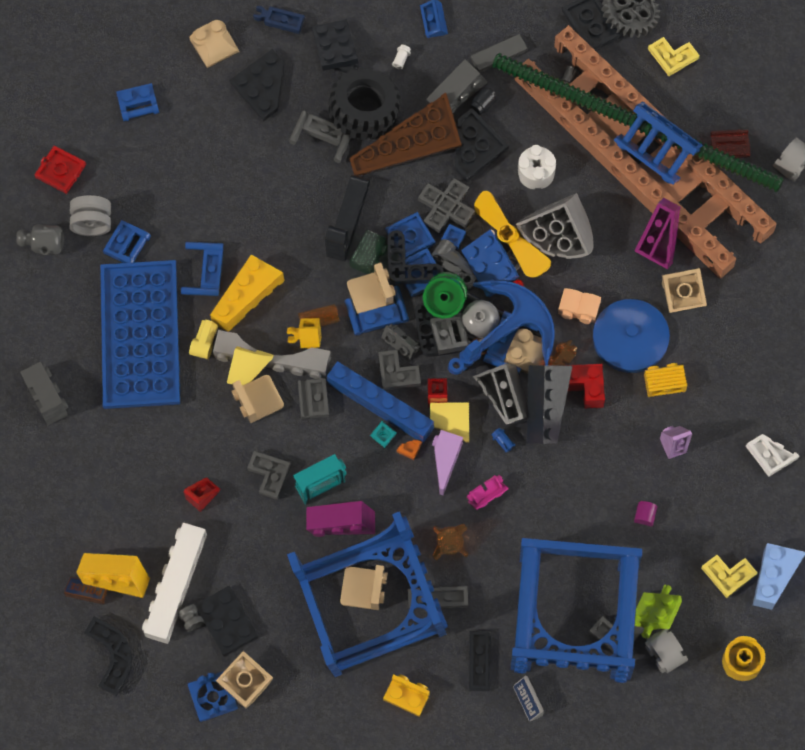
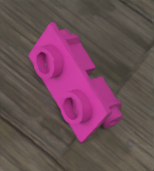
(494, 488)

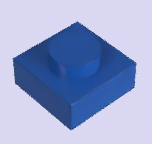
(454, 235)

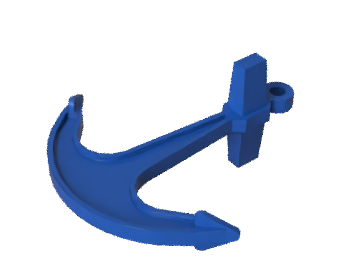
(527, 311)

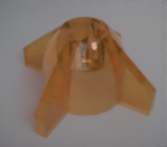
(449, 541)

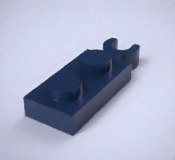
(280, 19)

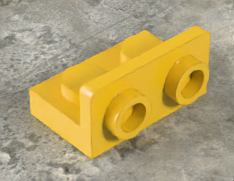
(407, 695)

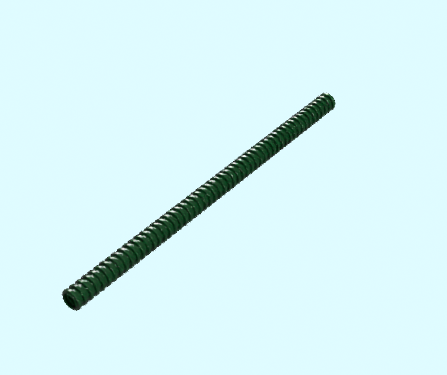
(628, 118)

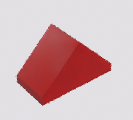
(437, 390)
(201, 493)

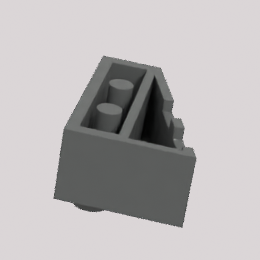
(459, 85)
(505, 392)
(45, 393)

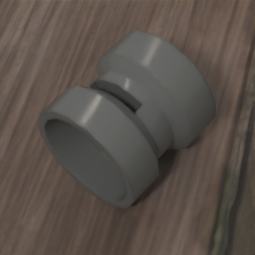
(190, 617)

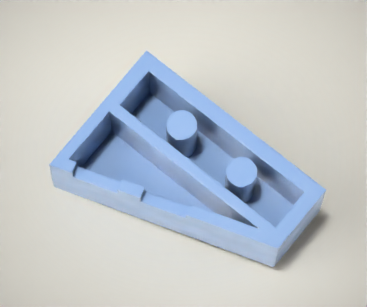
(775, 573)

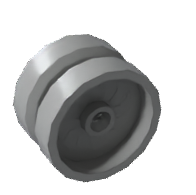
(90, 215)

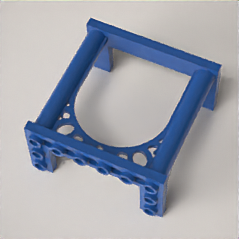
(394, 537)
(525, 653)

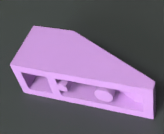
(675, 440)
(446, 453)

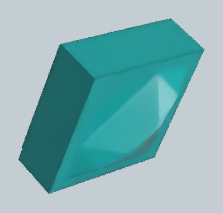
(383, 434)

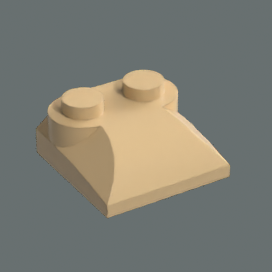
(213, 43)
(684, 290)
(525, 350)
(244, 680)

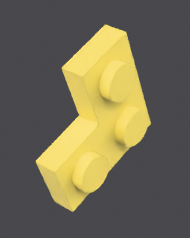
(671, 59)
(728, 579)

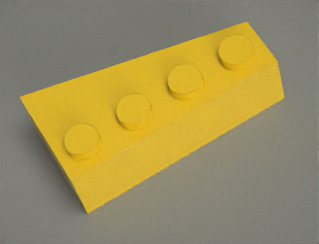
(246, 291)

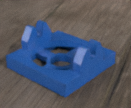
(217, 710)

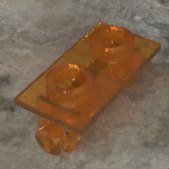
(327, 315)
(564, 352)

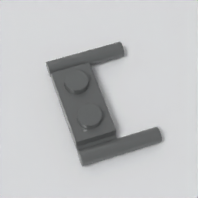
(322, 130)

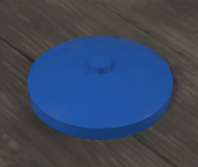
(631, 335)

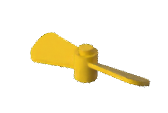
(529, 257)

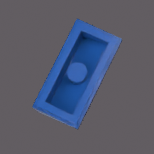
(433, 19)

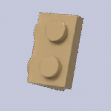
(371, 290)
(257, 398)
(363, 587)

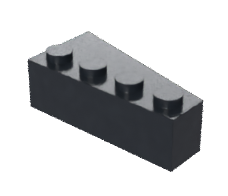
(546, 401)

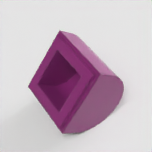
(645, 513)

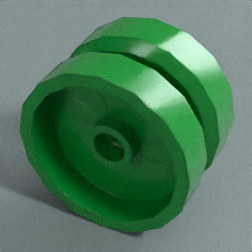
(447, 284)

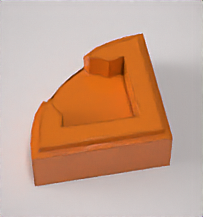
(410, 449)

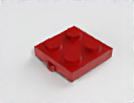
(60, 169)

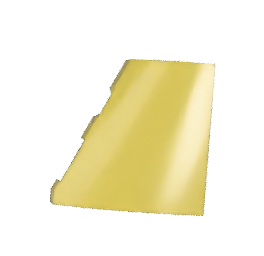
(247, 365)
(451, 418)

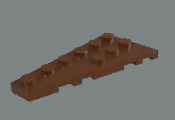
(418, 136)

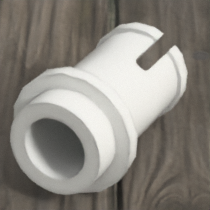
(402, 54)

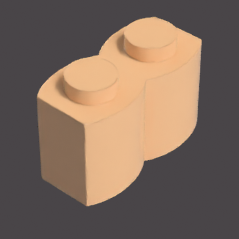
(579, 305)

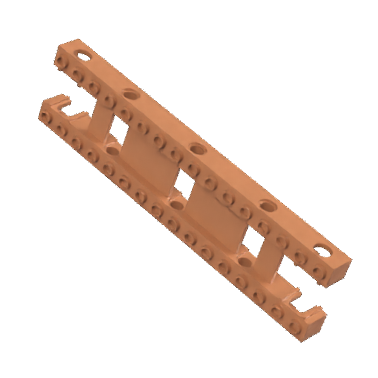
(597, 136)

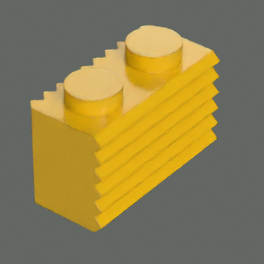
(665, 380)

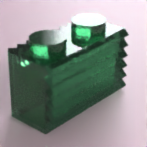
(368, 252)

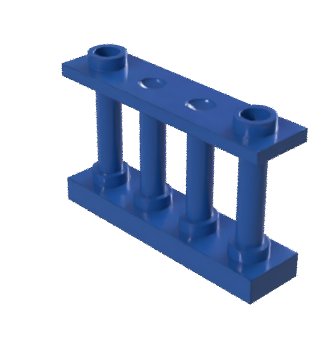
(674, 135)

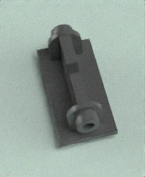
(394, 336)

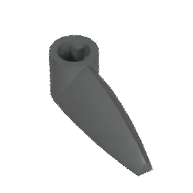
(446, 252)

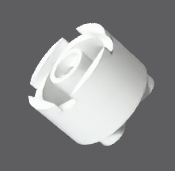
(536, 167)

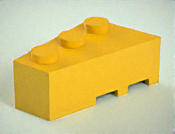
(114, 573)

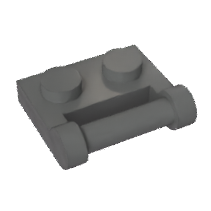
(444, 334)

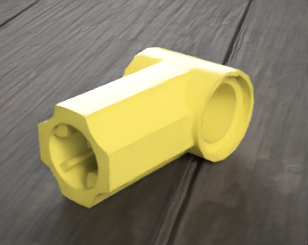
(203, 343)

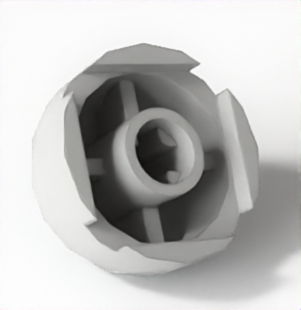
(480, 318)

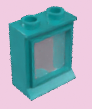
(320, 477)

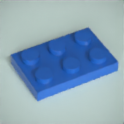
(489, 260)

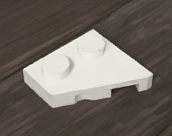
(770, 454)

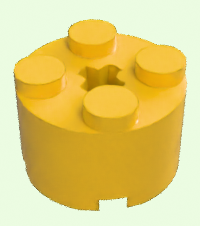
(733, 663)

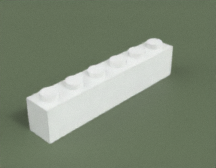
(174, 583)

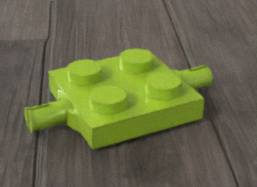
(657, 610)

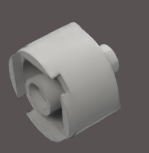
(792, 160)
(666, 650)

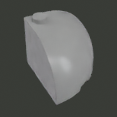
(559, 229)

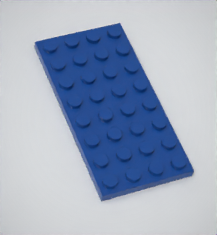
(140, 334)

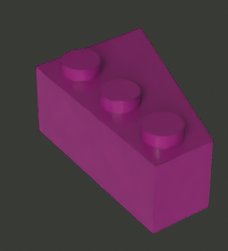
(660, 234)
(340, 519)

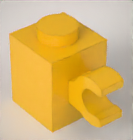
(308, 333)

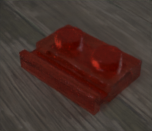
(732, 142)

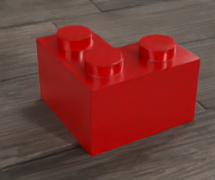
(590, 381)

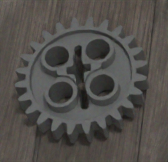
(631, 15)

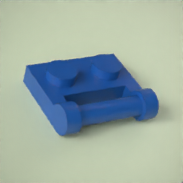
(137, 97)
(121, 241)

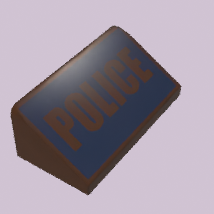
(81, 591)

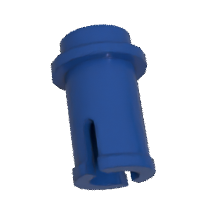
(502, 439)

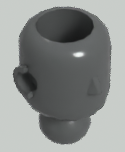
(43, 239)

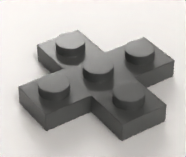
(446, 205)

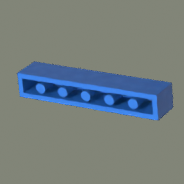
(380, 402)

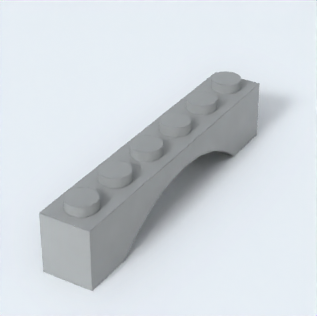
(309, 362)

